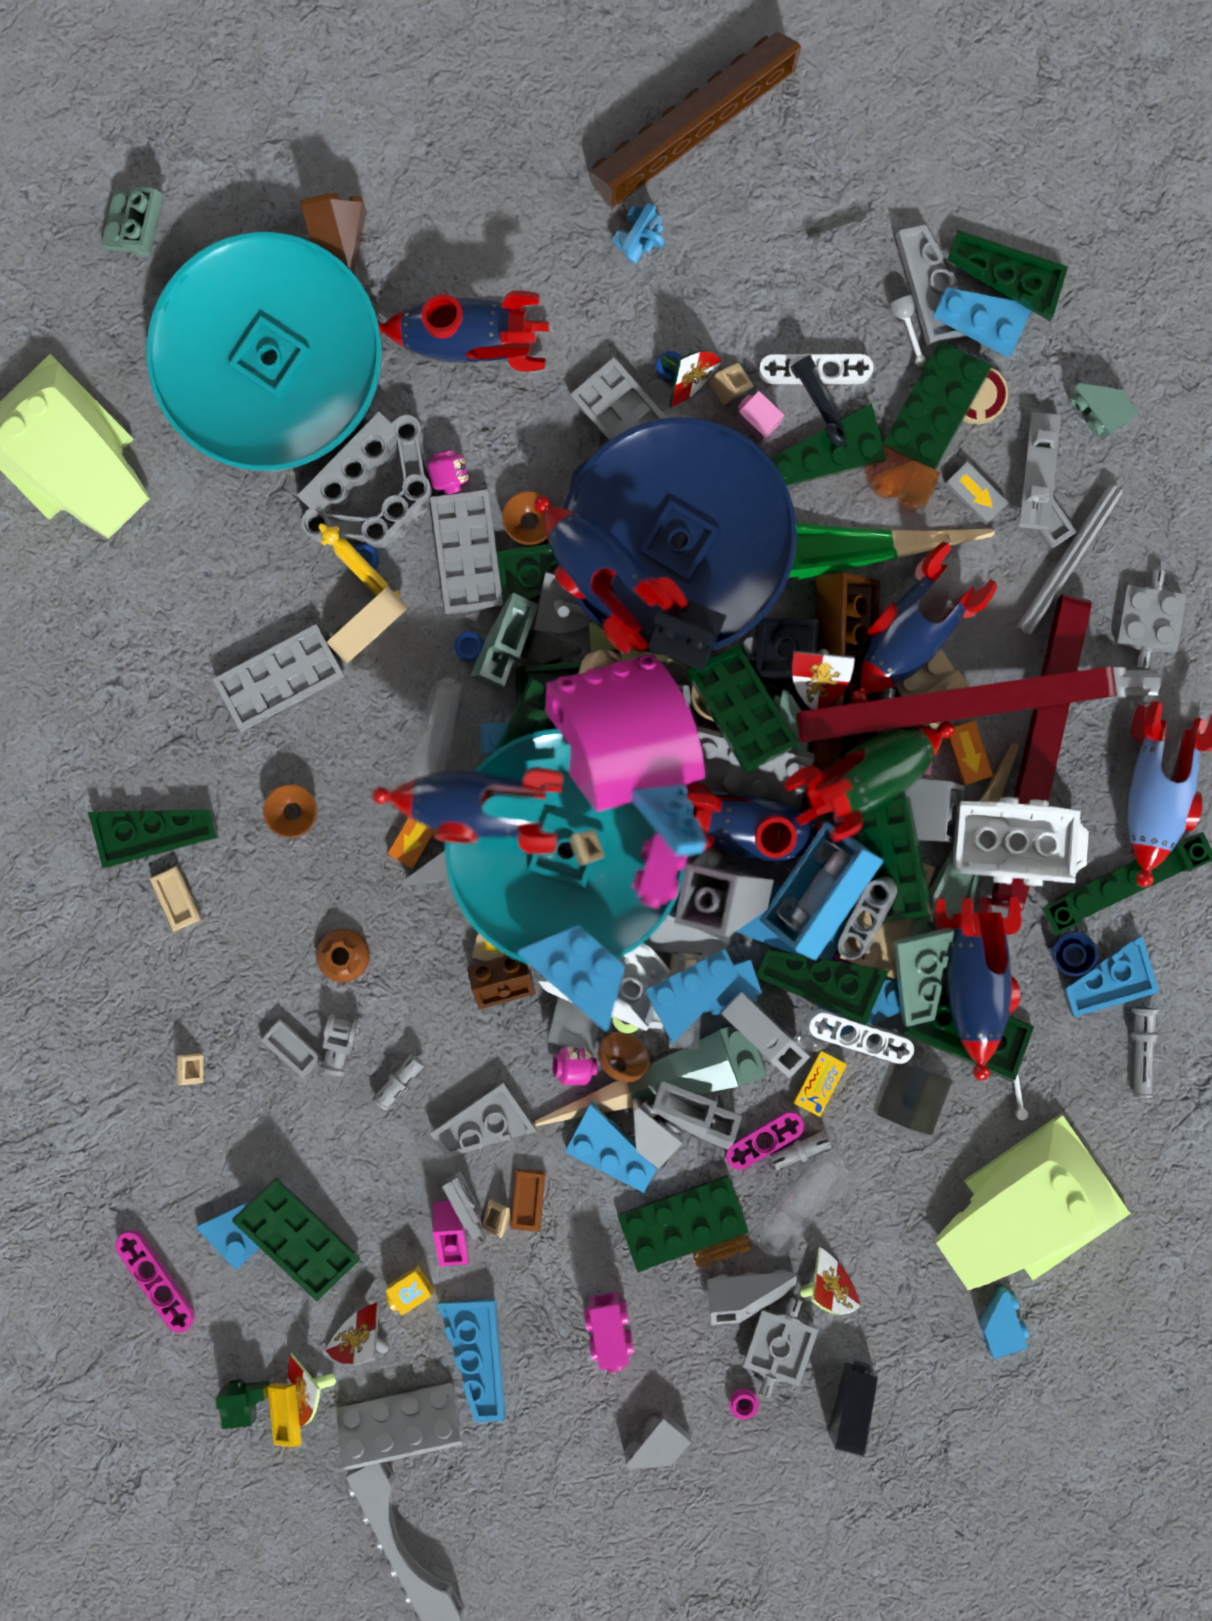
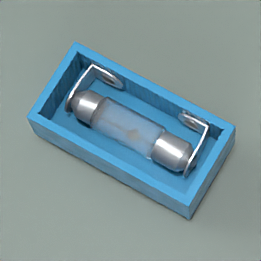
(820, 892)

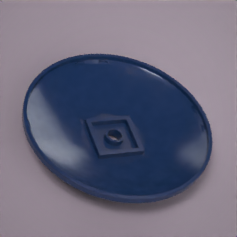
(702, 484)

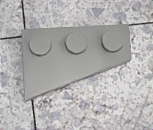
(484, 1122)

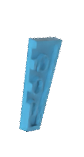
(475, 1340)

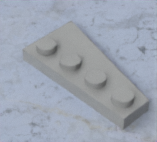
(927, 280)

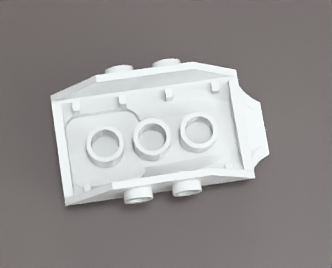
(1019, 841)
(641, 972)

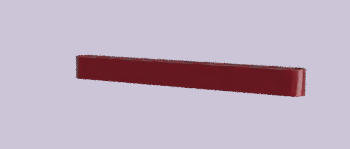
(956, 704)
(1047, 723)

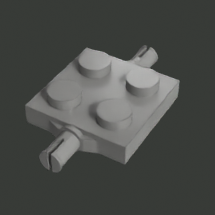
(1151, 619)
(780, 1347)

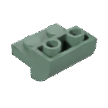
(133, 220)

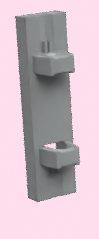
(1039, 471)

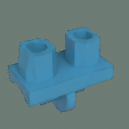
(643, 235)

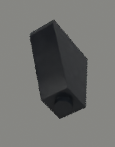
(853, 1408)

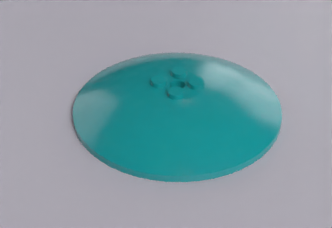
(220, 321)
(529, 896)

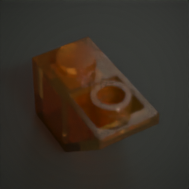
(908, 483)

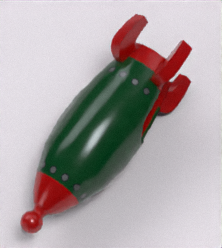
(868, 775)

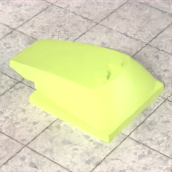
(67, 451)
(1030, 1208)

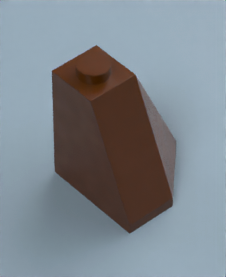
(336, 225)

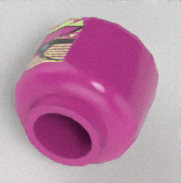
(447, 471)
(574, 1066)

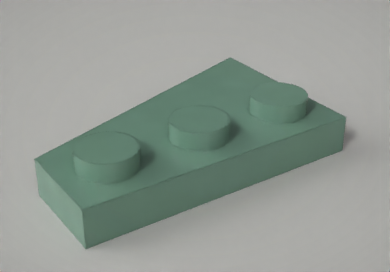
(919, 973)

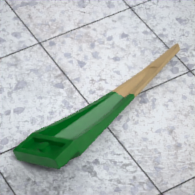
(838, 548)

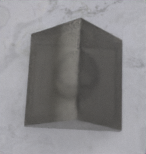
(914, 1097)

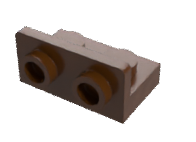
(499, 981)

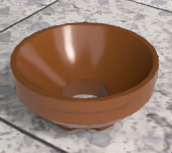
(514, 511)
(275, 808)
(358, 955)
(627, 1052)

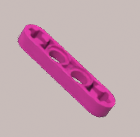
(150, 1284)

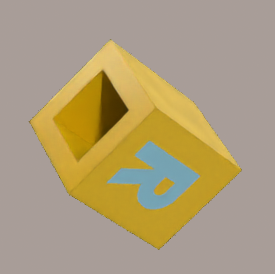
(408, 1291)

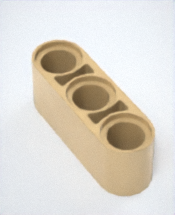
(367, 624)

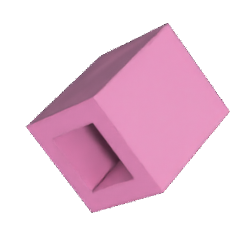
(759, 415)

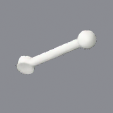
(1020, 1113)

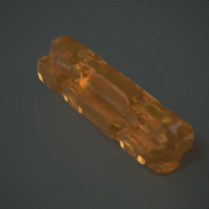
(721, 1251)

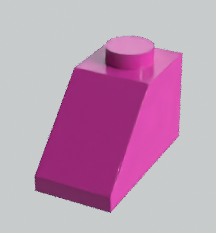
(449, 1235)

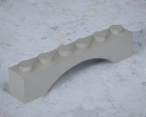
(429, 1595)

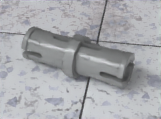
(398, 1081)
(800, 1150)

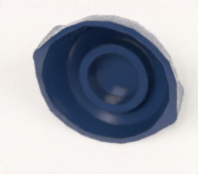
(1074, 953)

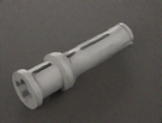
(1142, 1087)

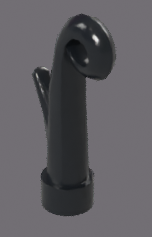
(827, 407)

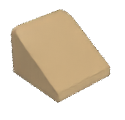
(730, 383)

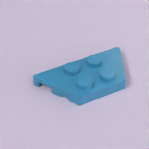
(579, 971)

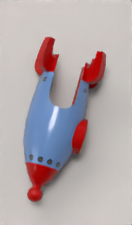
(1161, 807)

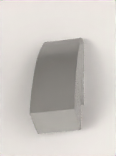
(696, 1115)

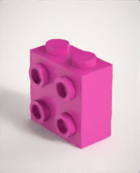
(657, 879)
(610, 1340)

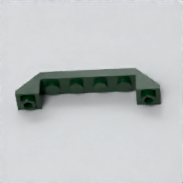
(1121, 883)

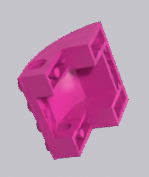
(625, 730)

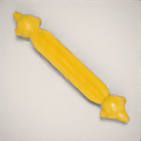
(353, 559)

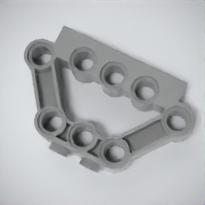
(357, 529)

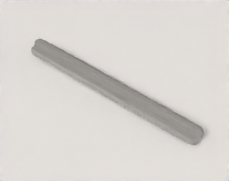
(1069, 560)

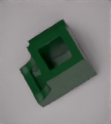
(238, 1402)

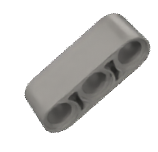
(857, 927)

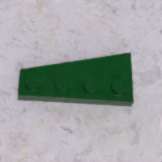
(1017, 274)
(819, 458)
(142, 834)

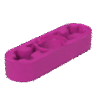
(763, 1152)

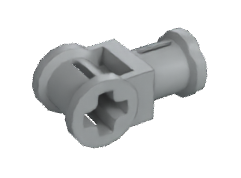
(338, 1043)

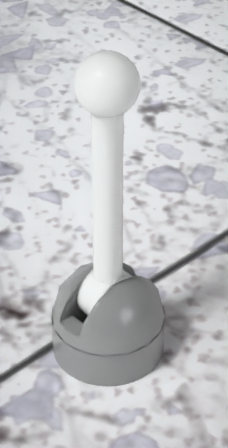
(904, 309)

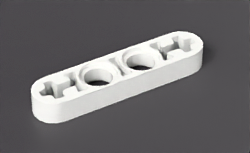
(819, 359)
(859, 1036)

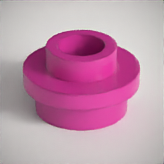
(747, 1412)

